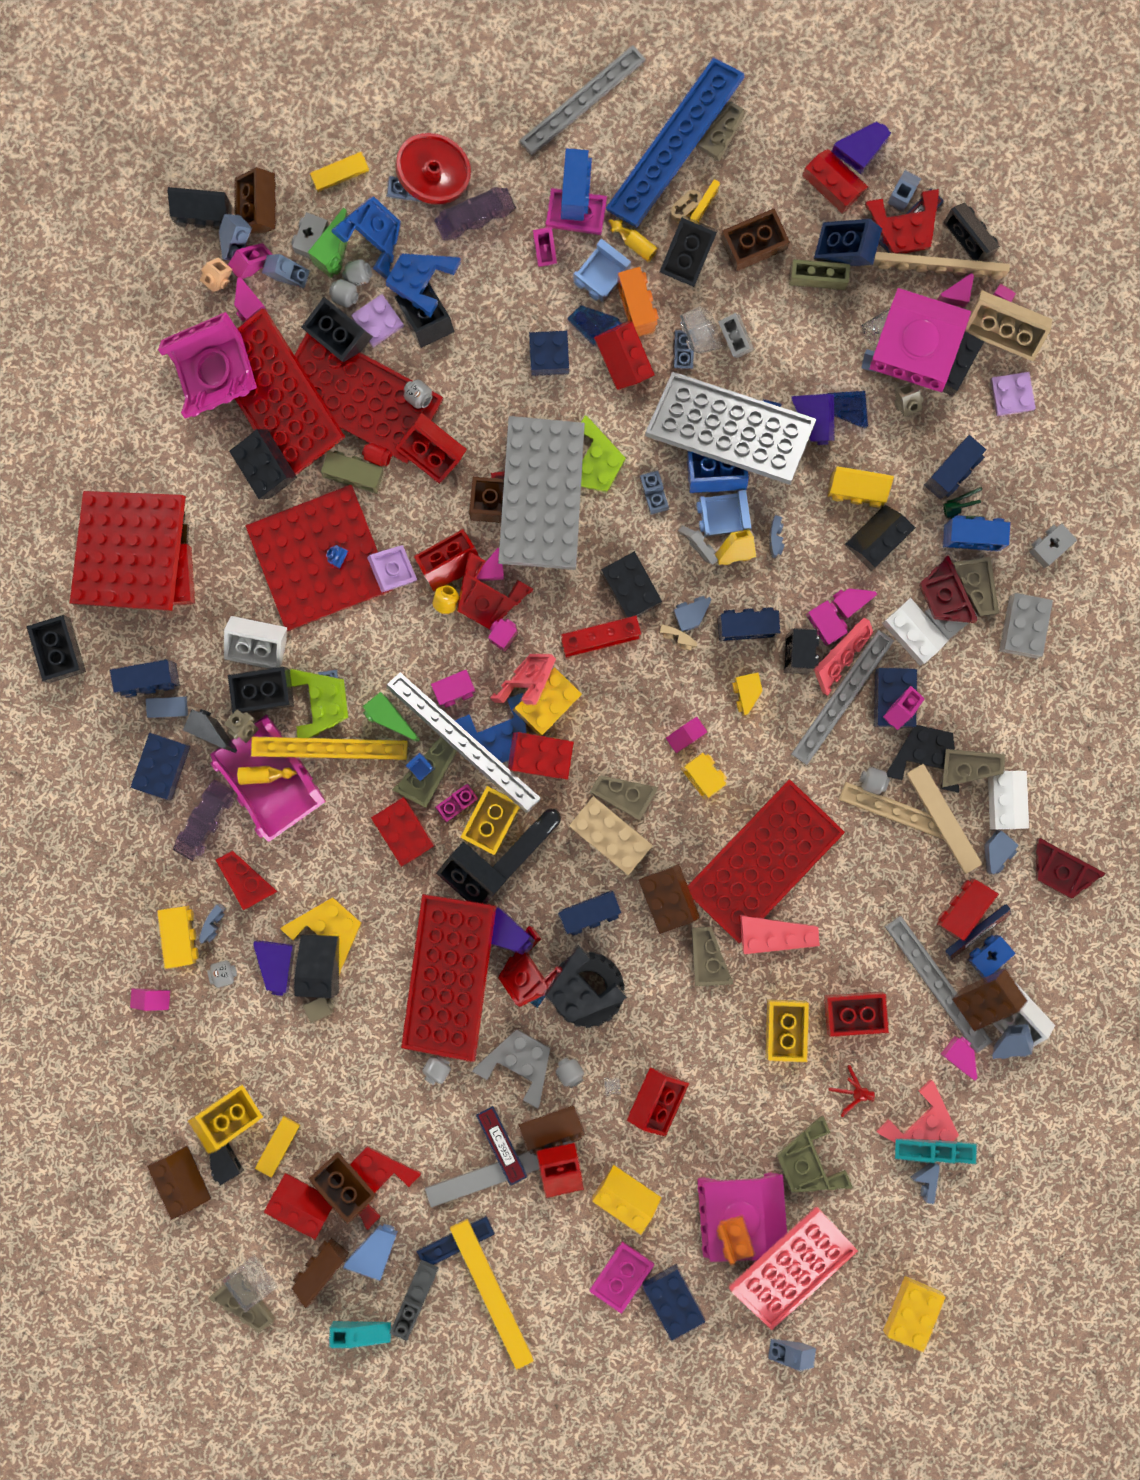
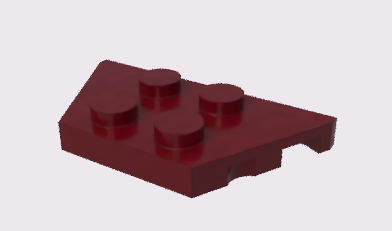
(947, 595)
(1062, 870)

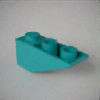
(358, 1333)

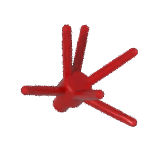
(859, 1093)

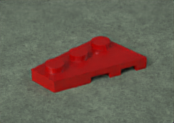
(244, 881)

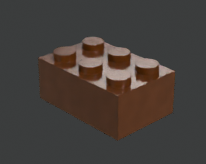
(755, 240)
(669, 899)
(990, 1000)

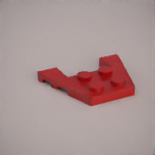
(908, 231)
(483, 602)
(523, 978)
(375, 1170)

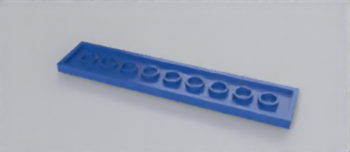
(675, 142)

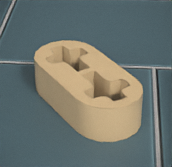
(682, 202)

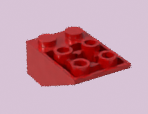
(560, 1170)

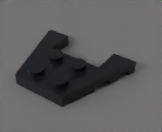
(924, 747)
(574, 995)

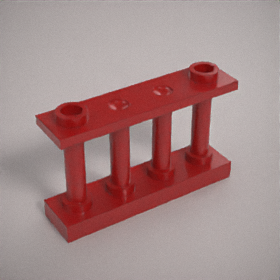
(601, 636)

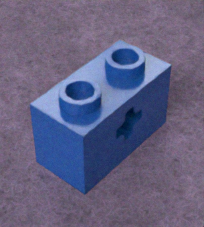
(1001, 954)

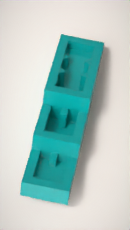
(936, 1151)

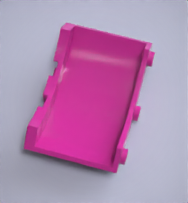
(273, 804)

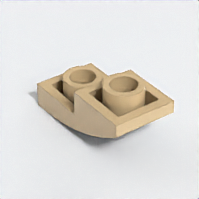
(683, 640)

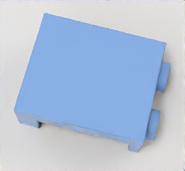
(601, 271)
(724, 514)

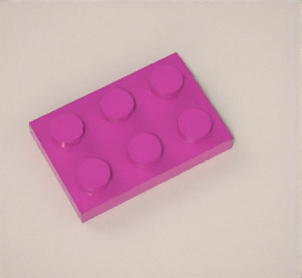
(592, 221)
(621, 1277)

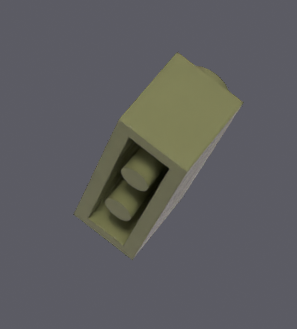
(819, 274)
(352, 471)

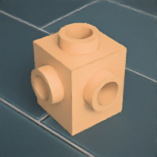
(215, 274)

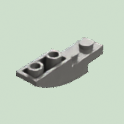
(414, 1300)

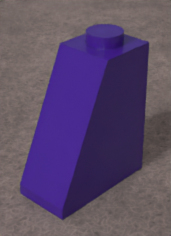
(862, 146)
(822, 409)
(509, 934)
(275, 965)

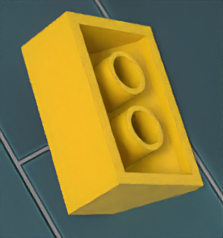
(859, 486)
(177, 936)
(626, 1199)

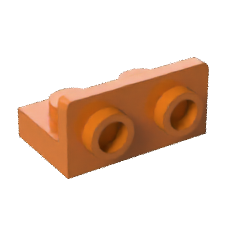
(735, 1239)

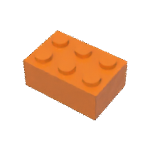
(637, 300)

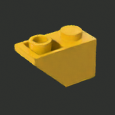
(736, 547)
(748, 690)

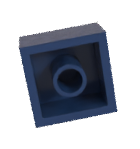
(549, 353)

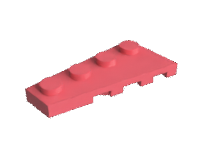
(842, 655)
(775, 935)

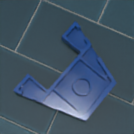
(377, 226)
(412, 275)
(498, 737)

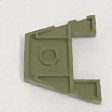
(803, 1165)

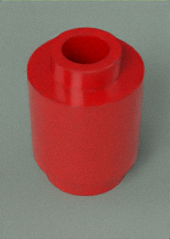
(377, 454)

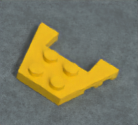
(328, 919)

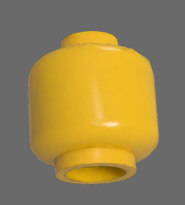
(445, 599)

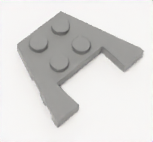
(523, 1056)

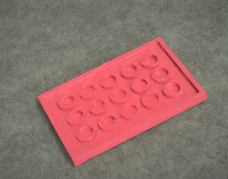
(793, 1268)

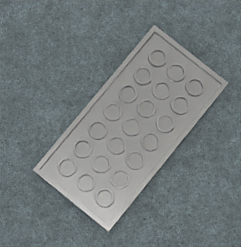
(731, 428)
(541, 493)

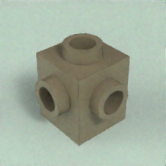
(908, 399)
(241, 726)

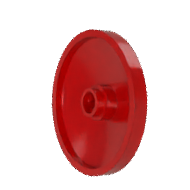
(433, 168)

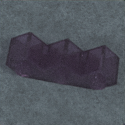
(474, 213)
(203, 820)

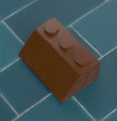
(256, 199)
(486, 499)
(552, 1129)
(179, 1182)
(342, 1188)
(318, 1271)

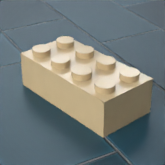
(1008, 325)
(610, 835)

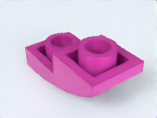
(456, 803)

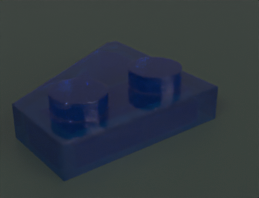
(591, 322)
(851, 407)

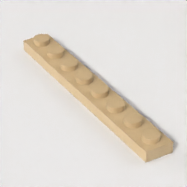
(940, 265)

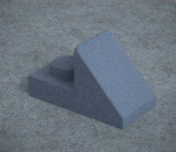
(929, 1176)

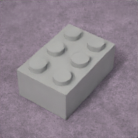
(1026, 625)

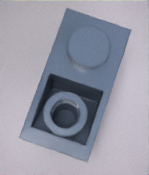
(903, 191)
(233, 235)
(285, 270)
(691, 615)
(998, 850)
(1014, 1042)
(792, 1354)

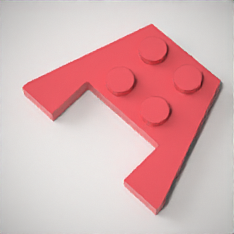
(529, 674)
(932, 1125)

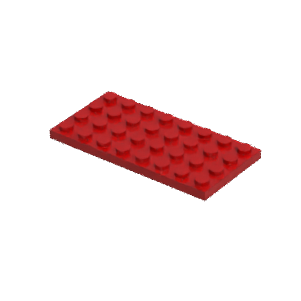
(363, 395)
(284, 396)
(764, 859)
(448, 977)

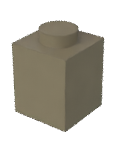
(319, 1008)

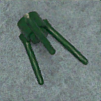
(952, 508)

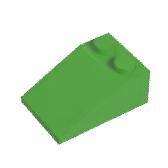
(329, 250)
(383, 712)

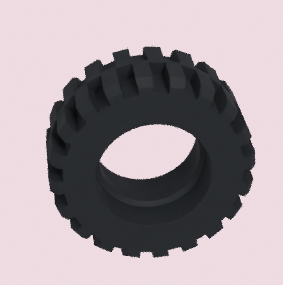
(610, 975)

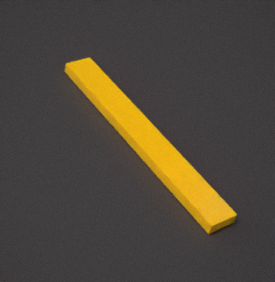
(329, 748)
(491, 1294)

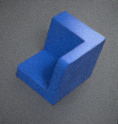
(420, 766)

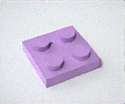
(378, 319)
(1012, 393)
(392, 568)

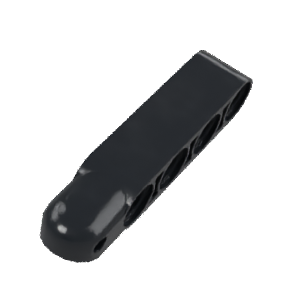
(528, 843)

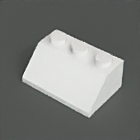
(915, 632)
(254, 642)
(1008, 800)
(1038, 1023)

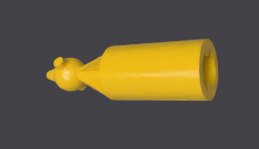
(634, 240)
(262, 774)

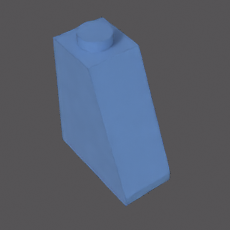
(373, 1253)

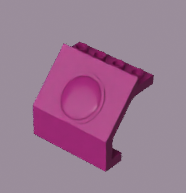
(920, 340)
(209, 364)
(759, 1202)

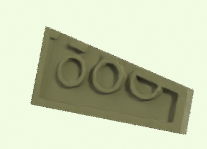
(422, 791)

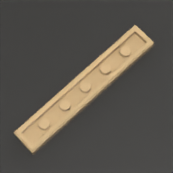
(889, 809)
(944, 819)

